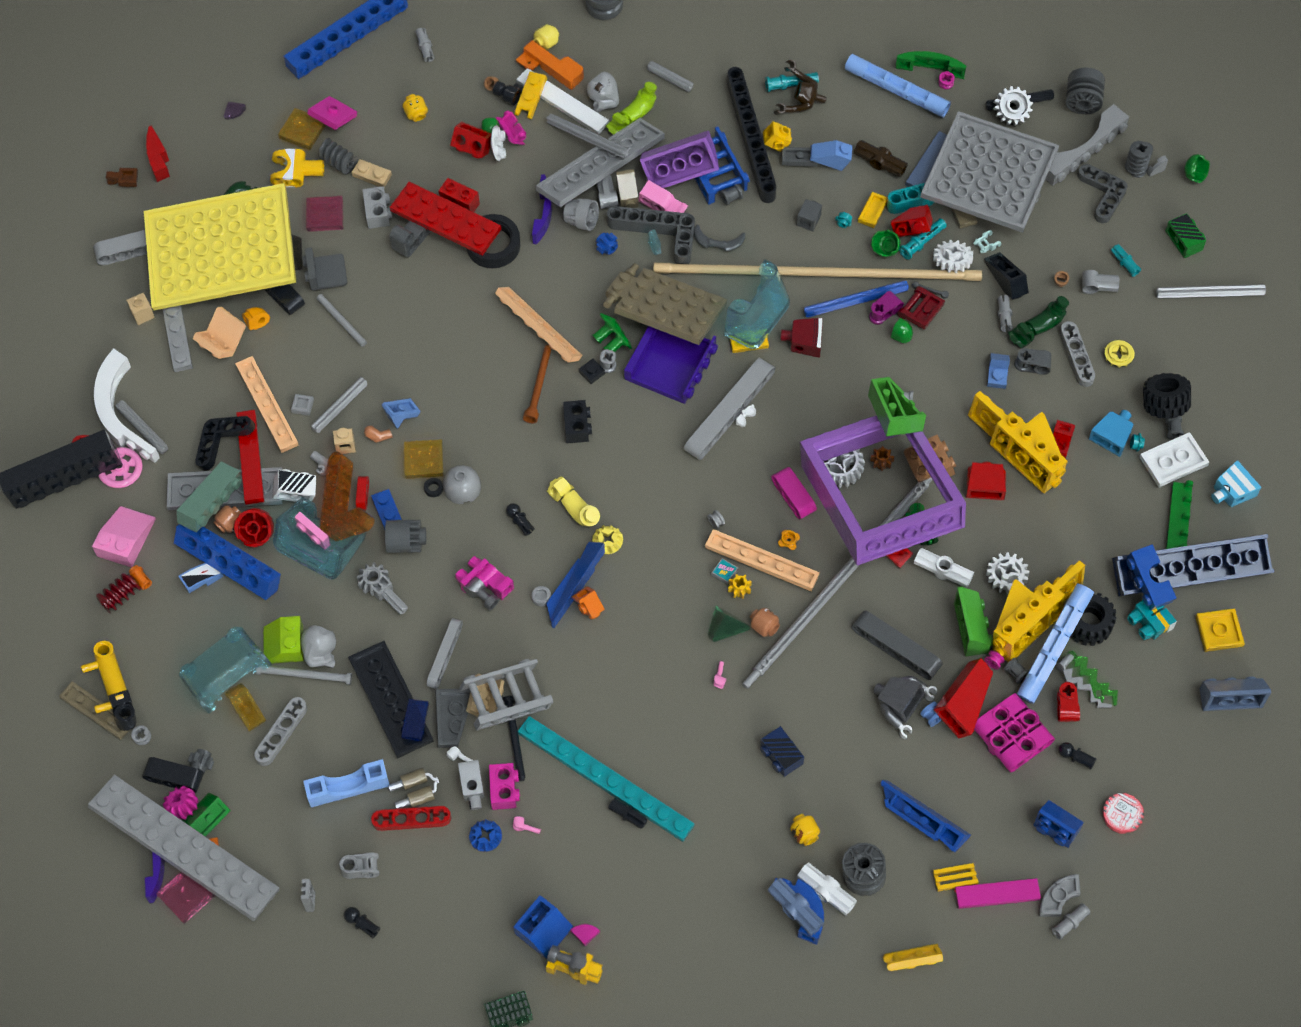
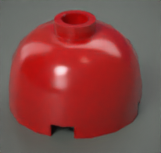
(254, 527)

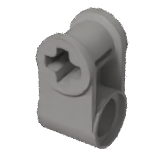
(361, 866)

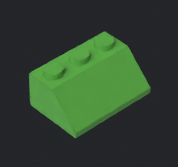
(972, 622)

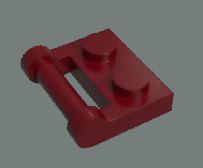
(925, 311)

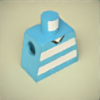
(1235, 486)

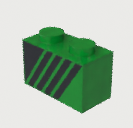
(1185, 235)

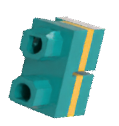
(1153, 621)

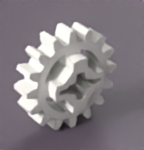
(953, 256)
(1001, 566)

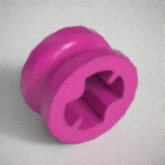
(947, 76)
(994, 660)

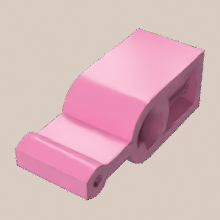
(660, 199)

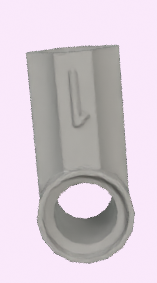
(607, 196)
(1094, 282)

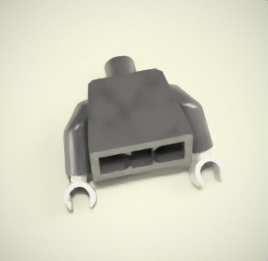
(901, 699)

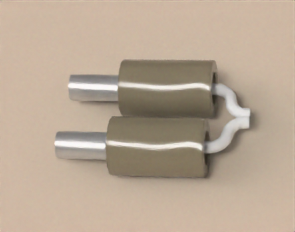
(412, 780)

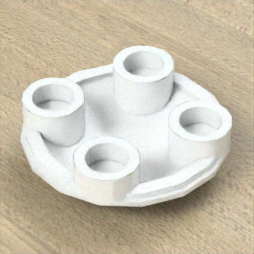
(496, 141)

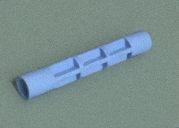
(897, 85)
(1055, 643)

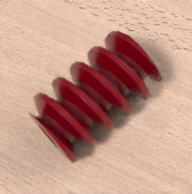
(117, 592)

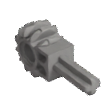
(381, 587)

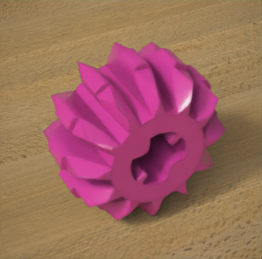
(181, 802)

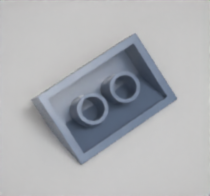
(1234, 693)

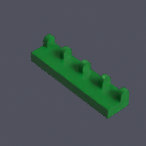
(1179, 514)

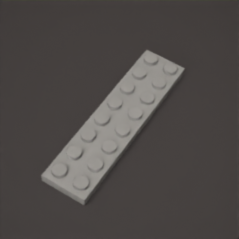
(598, 163)

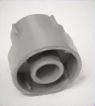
(582, 213)

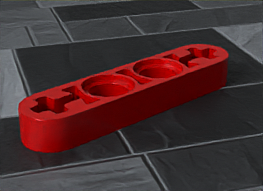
(411, 822)

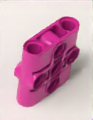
(1031, 735)

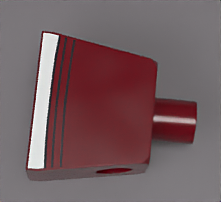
(805, 336)

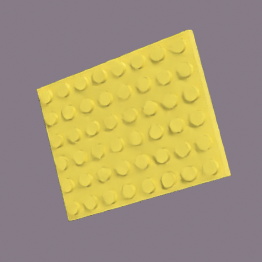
(219, 246)

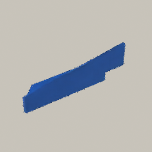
(574, 581)
(923, 817)

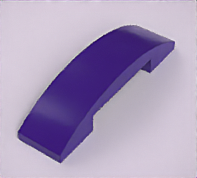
(541, 226)
(154, 883)

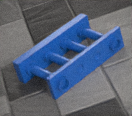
(708, 190)

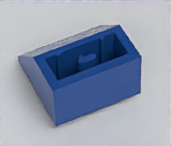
(1057, 824)
(542, 926)

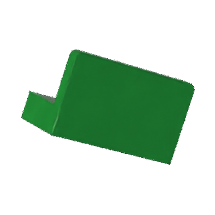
(208, 815)

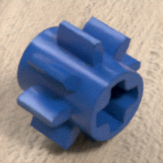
(606, 243)

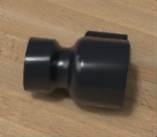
(509, 93)

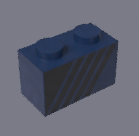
(781, 751)

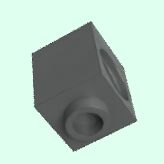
(809, 215)

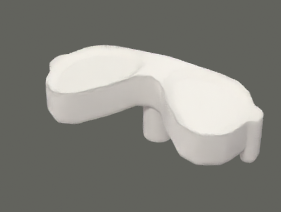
(750, 411)

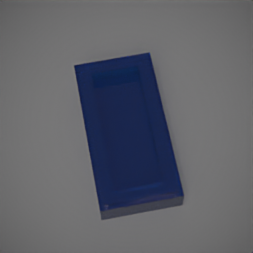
(415, 719)

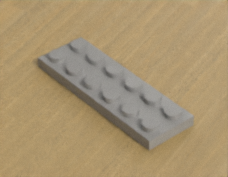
(183, 484)

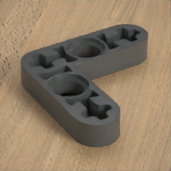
(1112, 183)

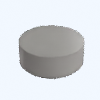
(541, 595)

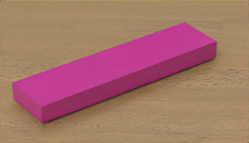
(997, 893)

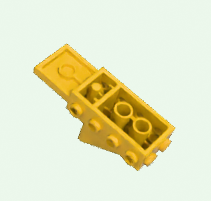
(1029, 445)
(1032, 613)

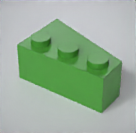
(893, 409)

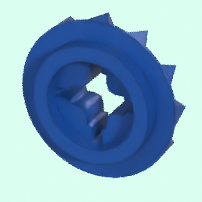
(483, 844)

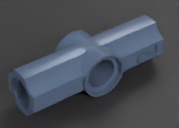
(795, 906)

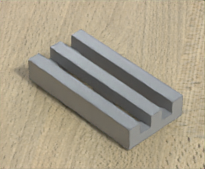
(308, 891)

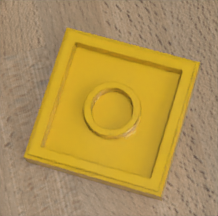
(1219, 630)

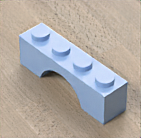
(327, 789)

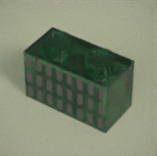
(509, 1011)

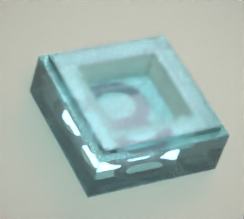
(654, 242)

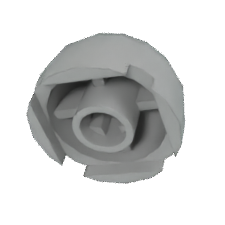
(461, 484)

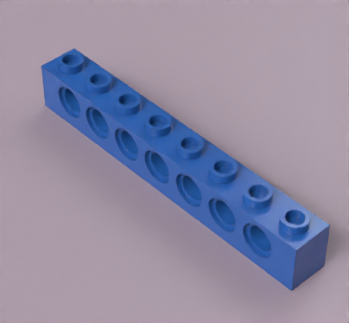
(341, 35)

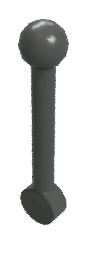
(944, 294)

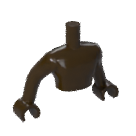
(805, 92)

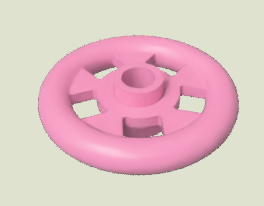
(129, 478)

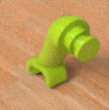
(637, 109)

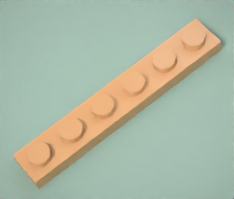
(535, 321)
(267, 404)
(762, 560)

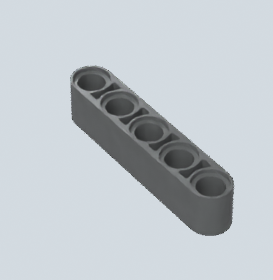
(897, 645)

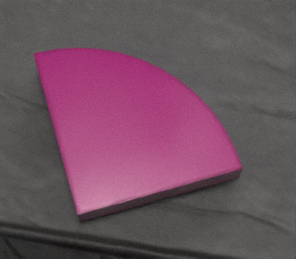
(585, 933)

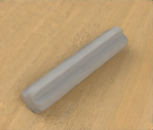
(670, 76)

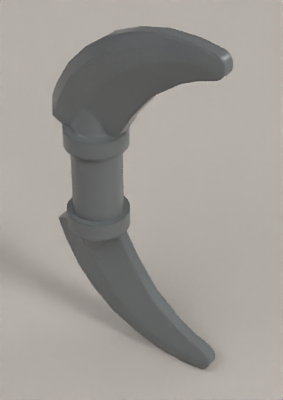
(725, 245)

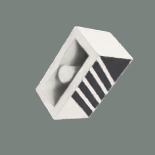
(294, 485)

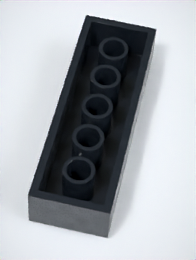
(60, 469)

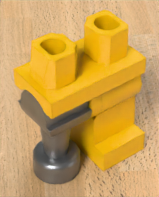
(574, 964)

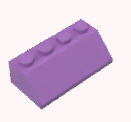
(680, 160)

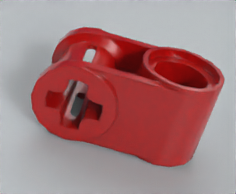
(1068, 707)

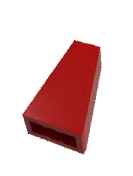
(965, 698)

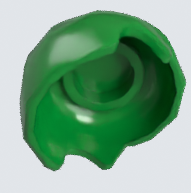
(1196, 168)
(885, 243)

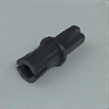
(627, 813)

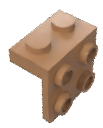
(940, 449)

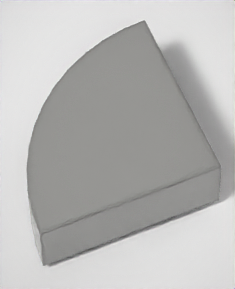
(1158, 167)

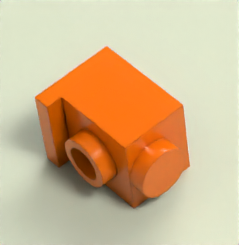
(588, 602)

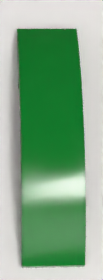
(930, 60)

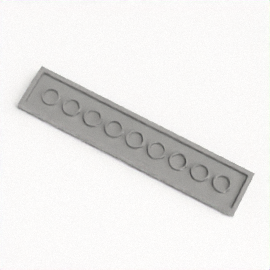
(184, 847)

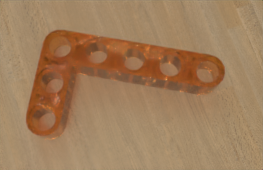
(335, 517)

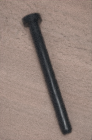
(509, 701)

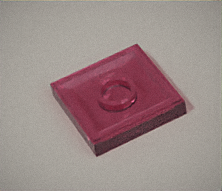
(184, 896)

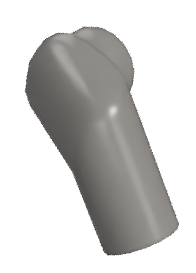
(322, 463)

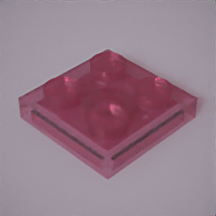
(324, 213)

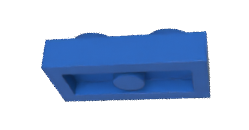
(385, 506)

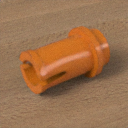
(140, 577)

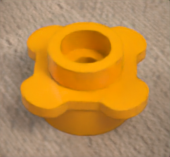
(789, 534)

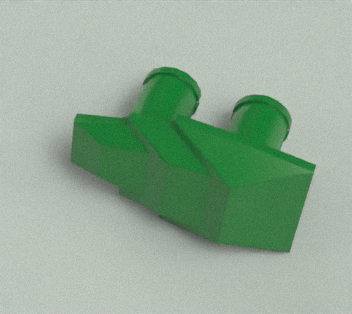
(612, 326)

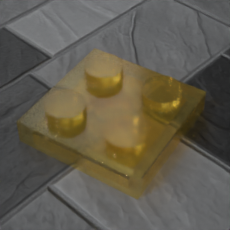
(301, 129)
(423, 458)

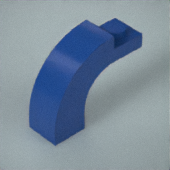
(815, 904)

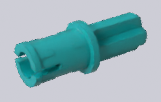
(1126, 260)

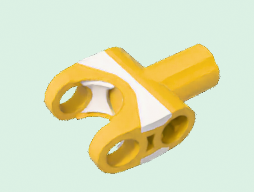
(295, 168)

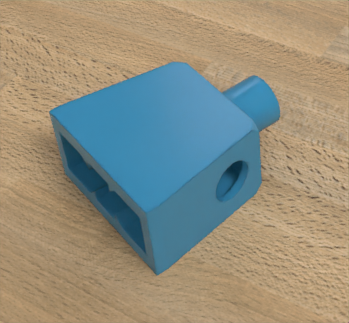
(1113, 432)

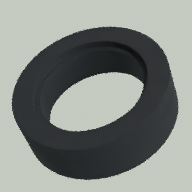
(505, 257)

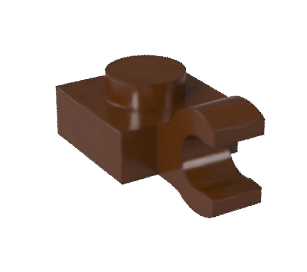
(125, 177)

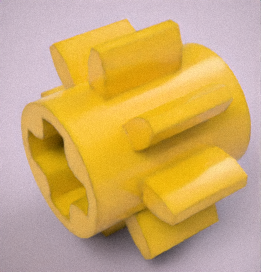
(739, 591)

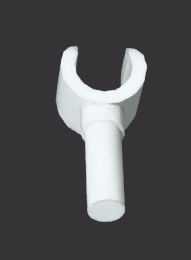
(454, 752)

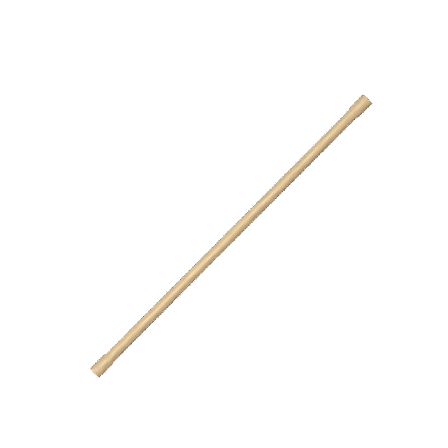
(967, 275)

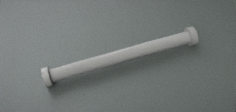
(306, 674)

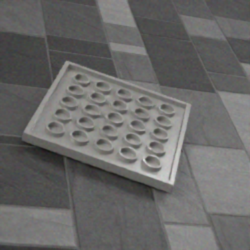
(990, 171)

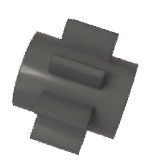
(201, 760)

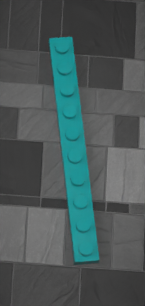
(606, 778)

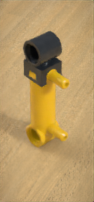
(114, 684)

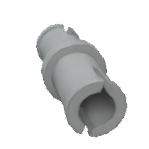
(425, 44)
(1005, 313)
(1071, 921)

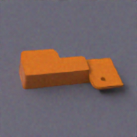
(564, 70)

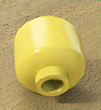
(546, 36)

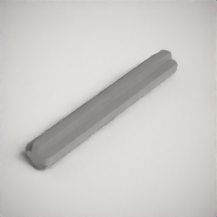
(339, 405)
(142, 427)

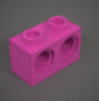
(500, 786)

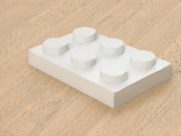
(1174, 459)

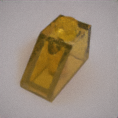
(245, 706)

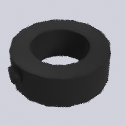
(438, 492)

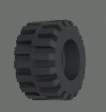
(1167, 395)
(1096, 633)

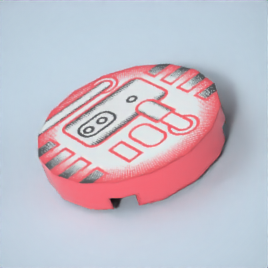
(1123, 813)

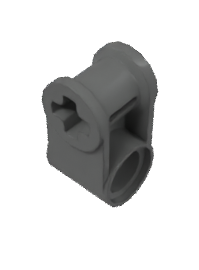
(1035, 361)

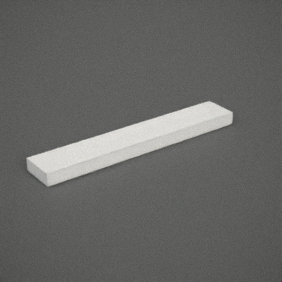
(569, 105)

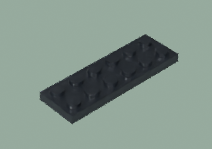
(387, 695)

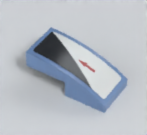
(199, 576)

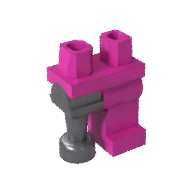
(481, 577)

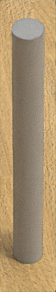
(346, 325)

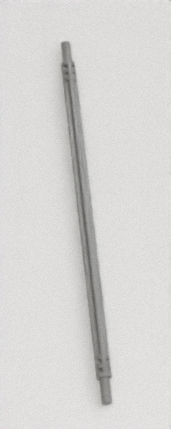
(768, 659)

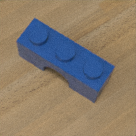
(1154, 593)

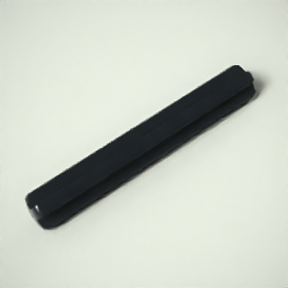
(1035, 97)

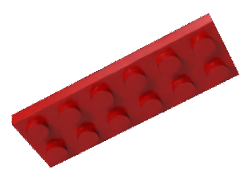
(445, 218)

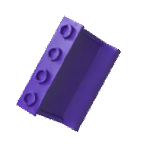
(669, 364)

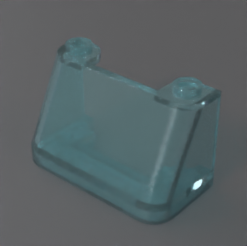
(754, 320)
(301, 548)
(222, 667)

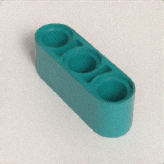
(906, 199)

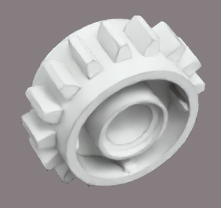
(1003, 106)

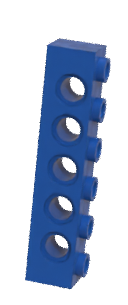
(229, 560)

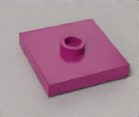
(332, 112)

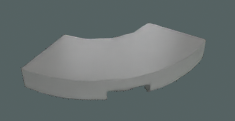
(1058, 894)

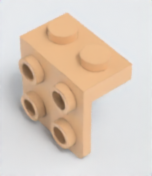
(222, 334)

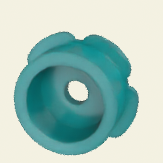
(844, 220)
(1137, 442)

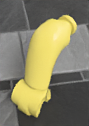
(578, 509)

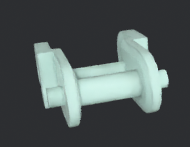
(989, 246)

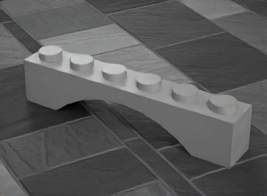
(1111, 123)

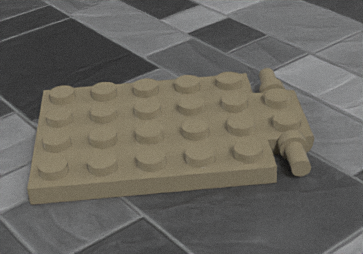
(664, 303)

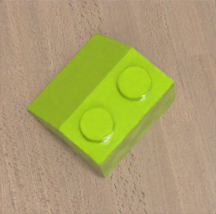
(283, 640)

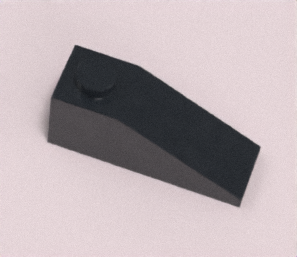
(1008, 275)

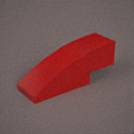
(157, 155)

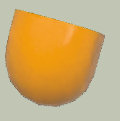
(255, 318)

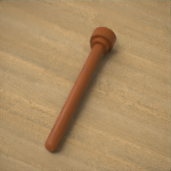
(531, 413)

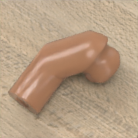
(377, 436)

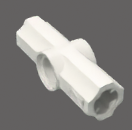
(933, 563)
(827, 888)

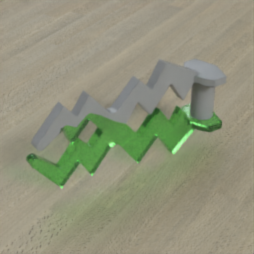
(1084, 671)

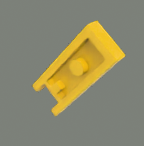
(531, 94)
(913, 957)

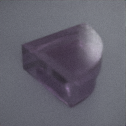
(234, 110)

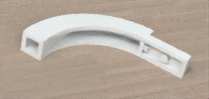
(106, 383)

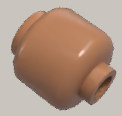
(226, 518)
(764, 622)

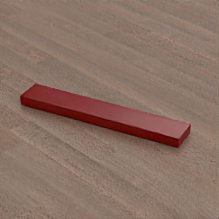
(251, 463)

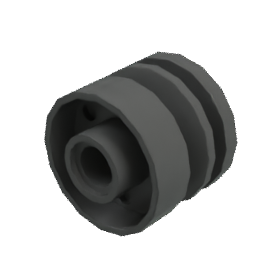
(1085, 90)
(864, 869)

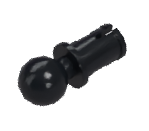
(514, 511)
(1067, 750)
(352, 915)

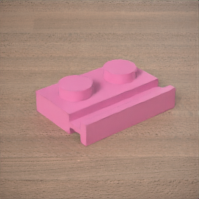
(315, 533)

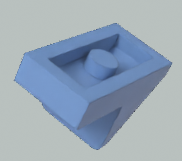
(998, 370)
(400, 410)

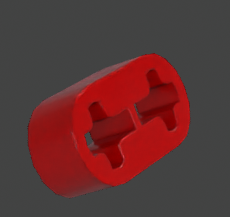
(362, 492)

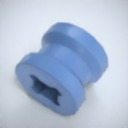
(930, 714)

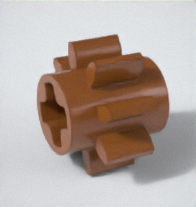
(882, 458)

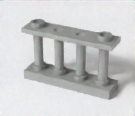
(504, 713)

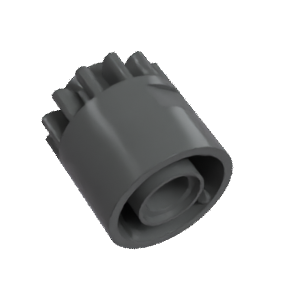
(404, 536)

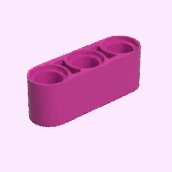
(794, 493)

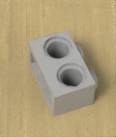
(374, 207)

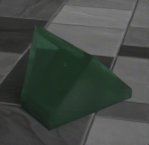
(725, 625)

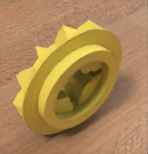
(1126, 351)
(616, 538)

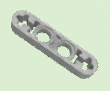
(1074, 354)
(444, 653)
(283, 732)

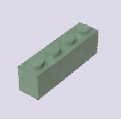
(209, 497)

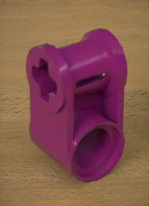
(885, 308)

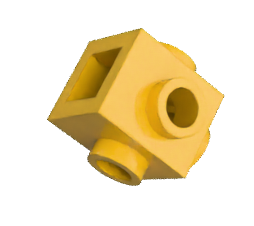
(777, 136)

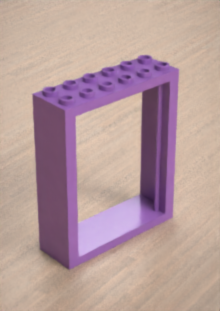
(893, 535)

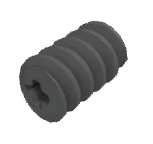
(337, 156)
(1138, 158)

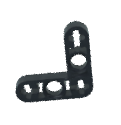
(213, 431)

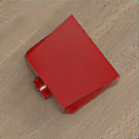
(986, 481)

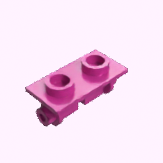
(516, 133)

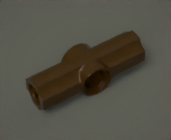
(880, 158)

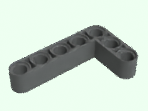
(678, 228)

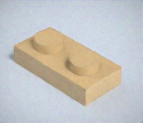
(371, 173)

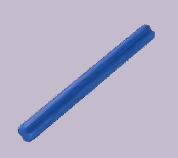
(854, 299)

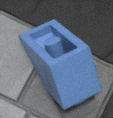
(831, 154)

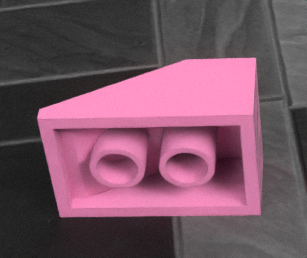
(123, 536)

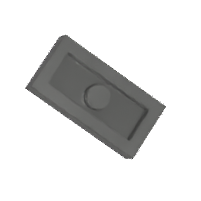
(797, 157)

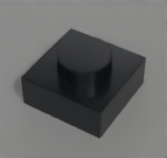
(591, 371)

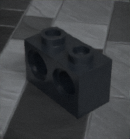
(577, 421)

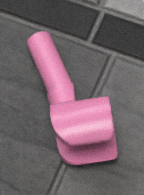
(719, 681)
(518, 825)

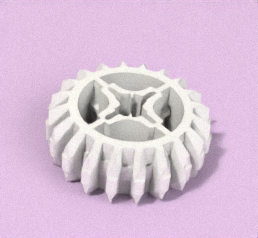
(839, 472)

